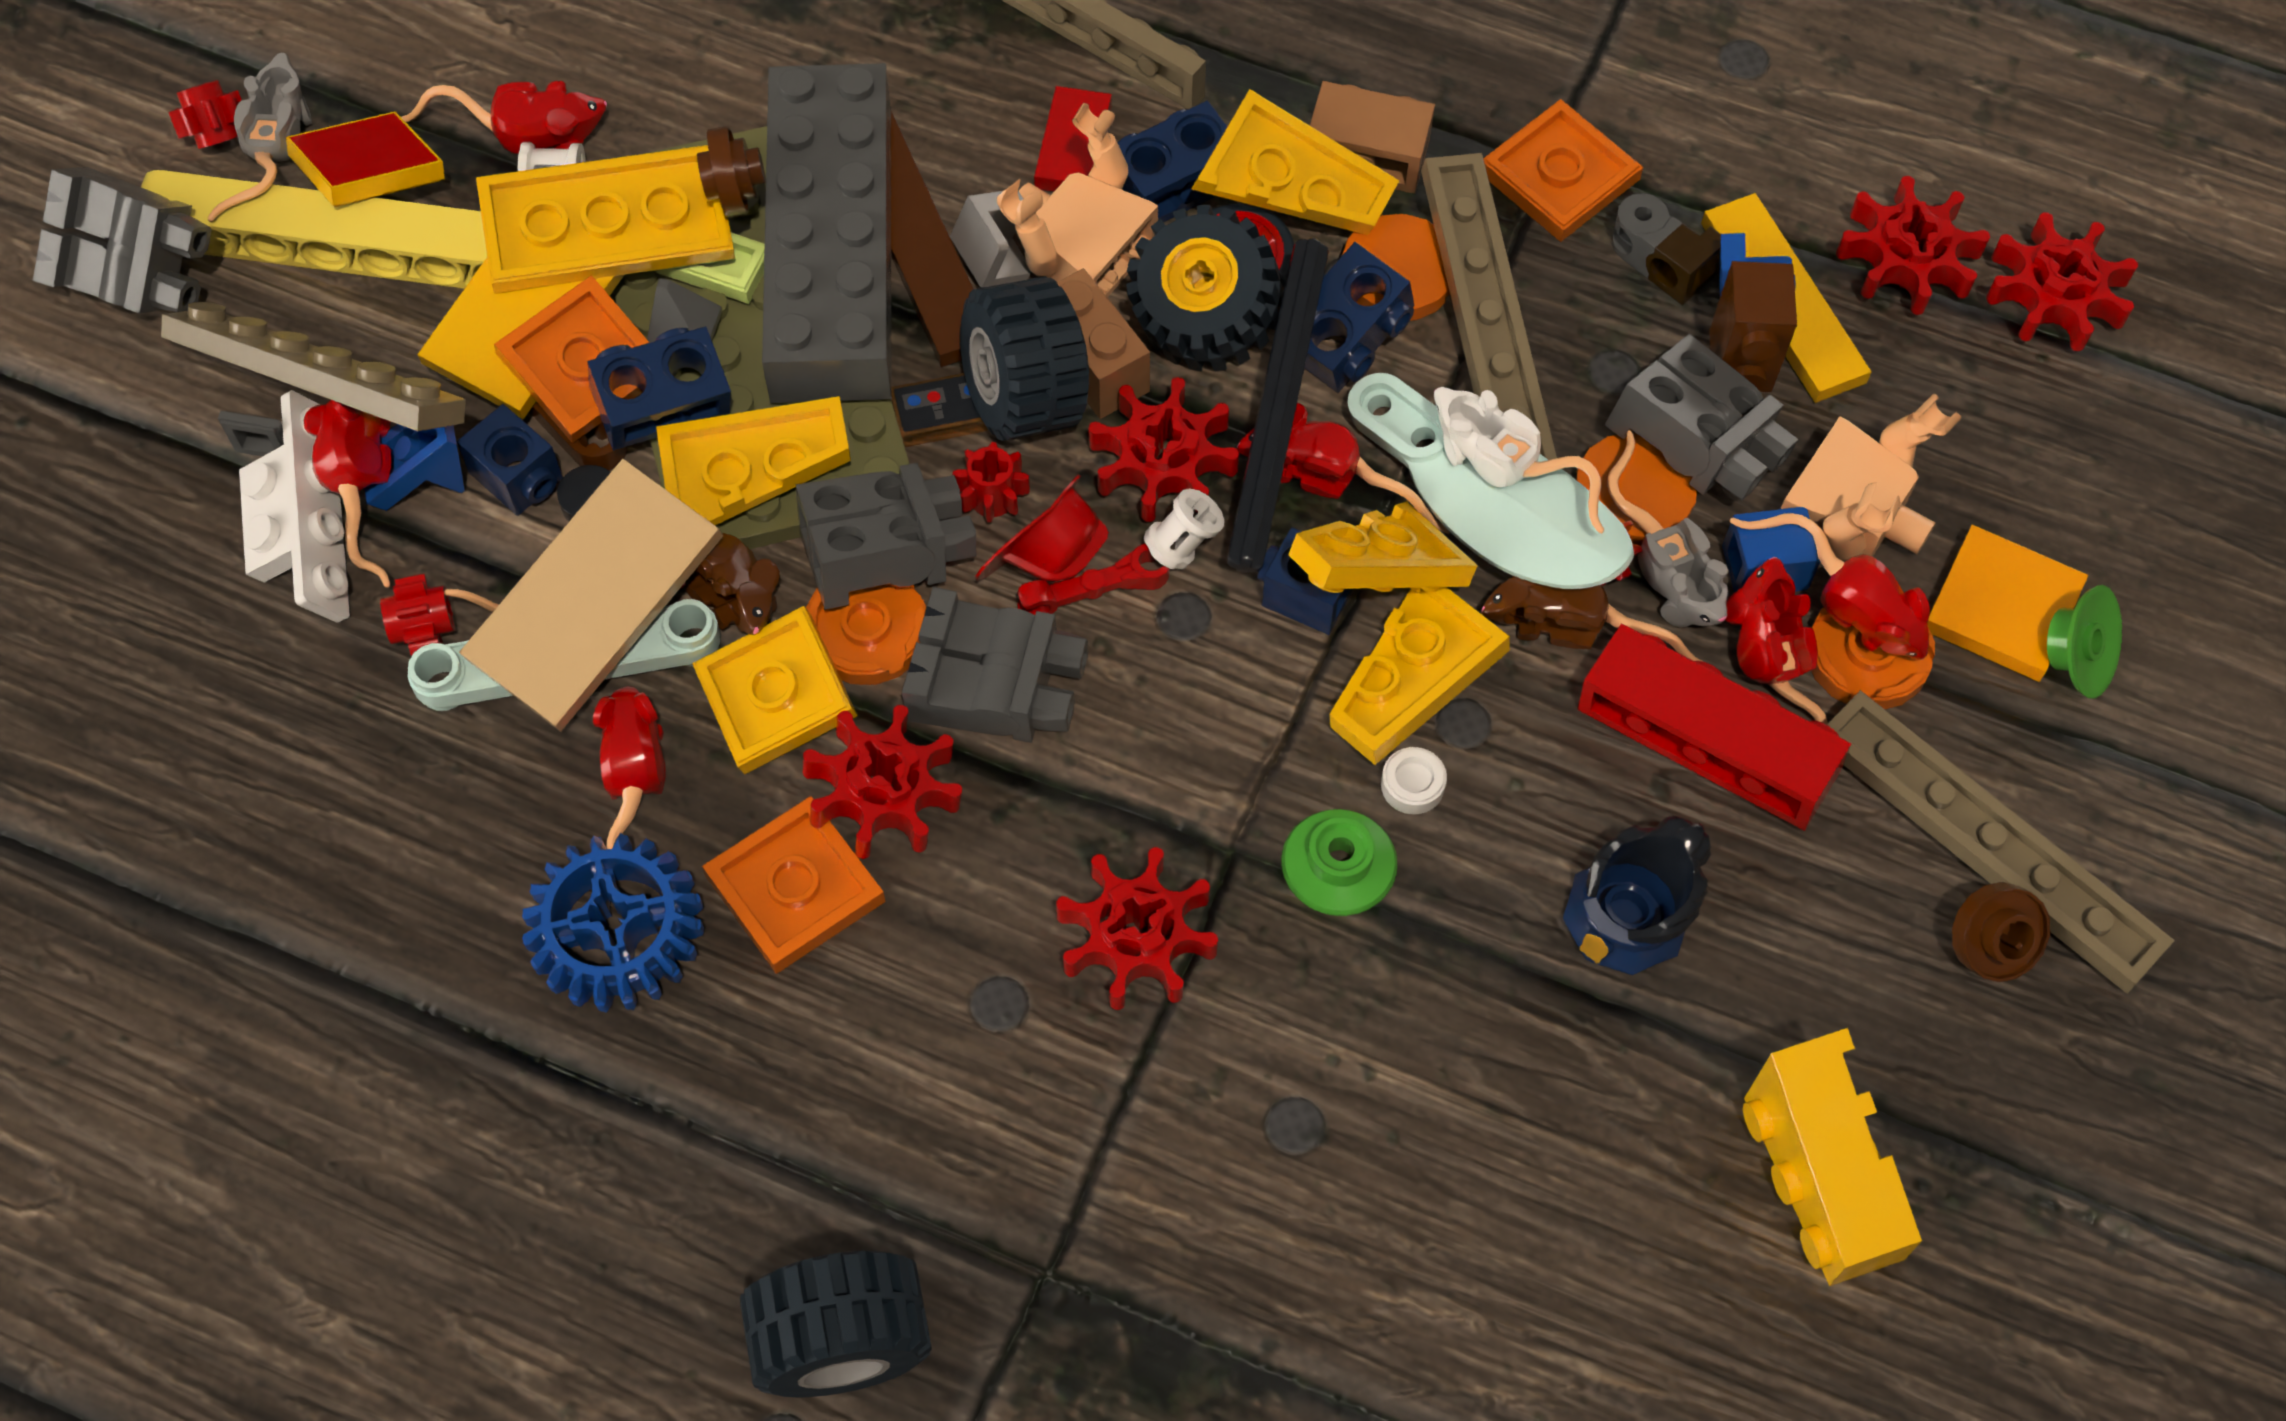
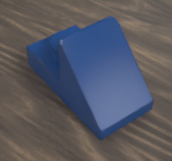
(414, 459)

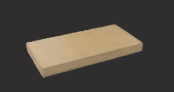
(591, 594)

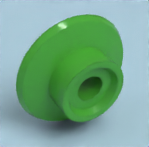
(2087, 641)
(1336, 885)

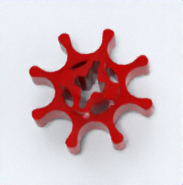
(1912, 245)
(2062, 281)
(1143, 438)
(874, 800)
(1126, 949)

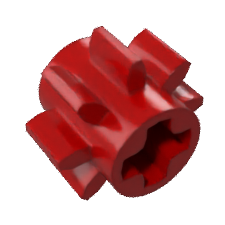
(206, 114)
(991, 481)
(416, 613)

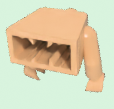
(1087, 217)
(1862, 486)

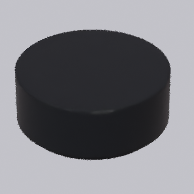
(578, 486)

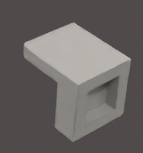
(987, 242)

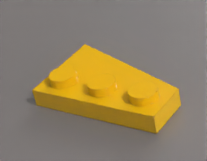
(1294, 169)
(750, 456)
(1382, 554)
(1418, 666)

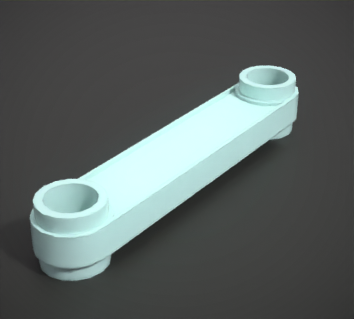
(654, 650)

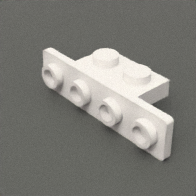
(294, 519)

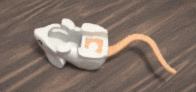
(1501, 443)

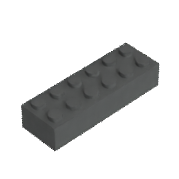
(828, 234)

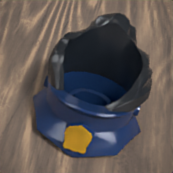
(1640, 895)

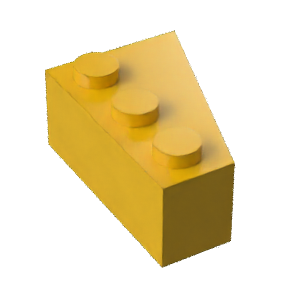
(1827, 1161)

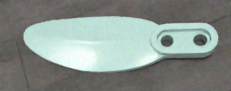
(1525, 529)

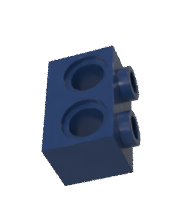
(1171, 157)
(1360, 325)
(663, 397)

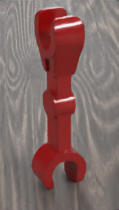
(1092, 584)

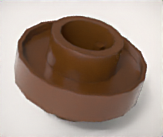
(730, 171)
(2001, 931)

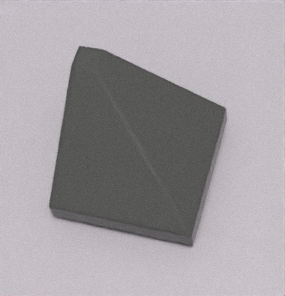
(681, 308)
(251, 432)

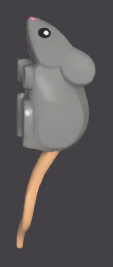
(264, 121)
(1675, 561)

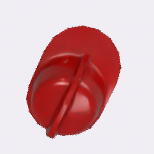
(1054, 543)

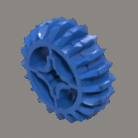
(586, 929)

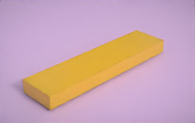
(1820, 346)

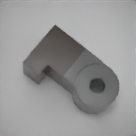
(1665, 247)

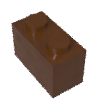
(1755, 320)

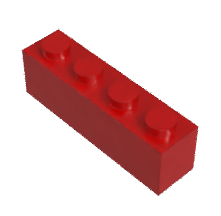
(1714, 726)

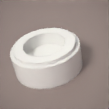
(1413, 780)

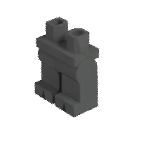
(118, 242)
(1704, 419)
(881, 530)
(991, 669)

